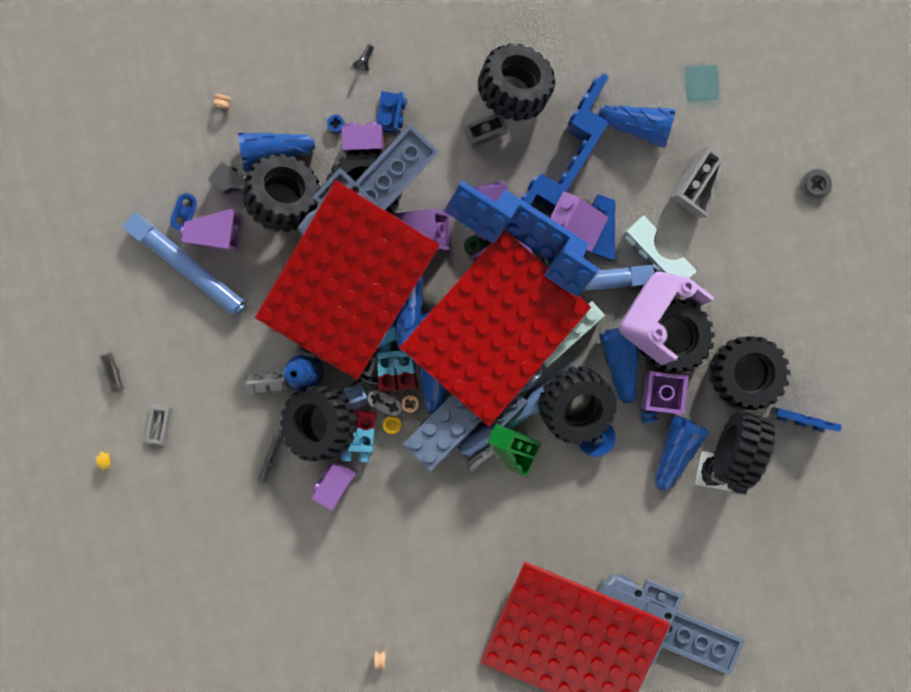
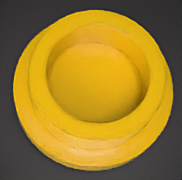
(391, 425)
(103, 461)

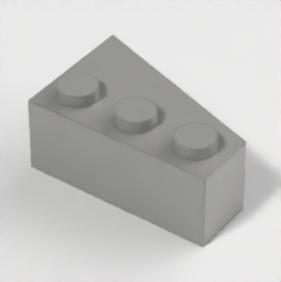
(699, 182)

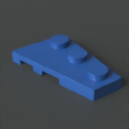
(606, 242)
(802, 420)

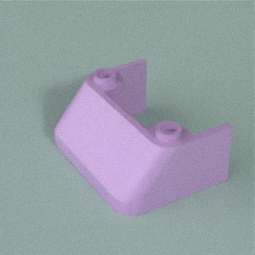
(641, 320)

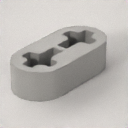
(381, 406)

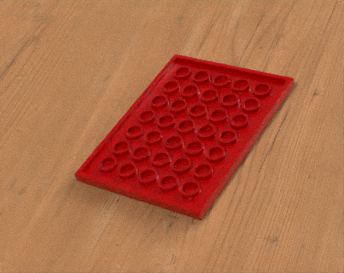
(346, 280)
(494, 328)
(572, 636)

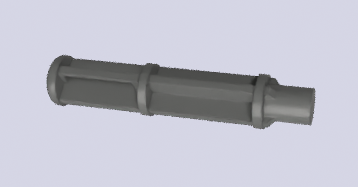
(270, 459)

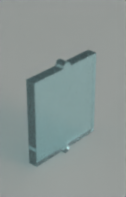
(702, 82)

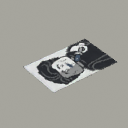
(706, 477)

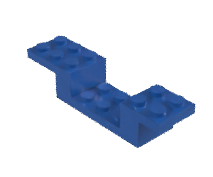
(585, 127)
(529, 227)

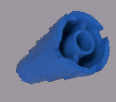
(642, 122)
(258, 145)
(410, 314)
(623, 363)
(304, 372)
(433, 392)
(679, 448)

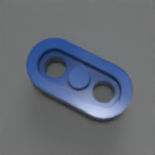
(180, 210)

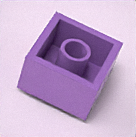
(363, 137)
(664, 392)
(334, 484)

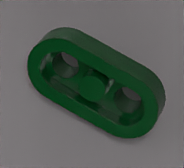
(481, 244)

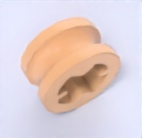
(222, 101)
(409, 409)
(379, 660)

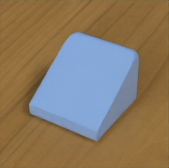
(357, 396)

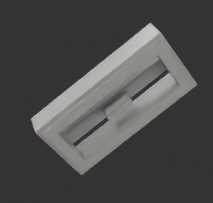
(158, 424)

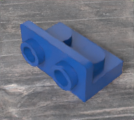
(390, 111)

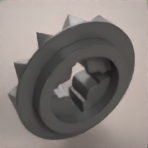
(824, 185)

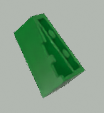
(514, 449)

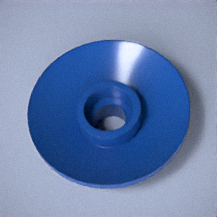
(600, 449)

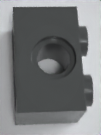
(485, 130)

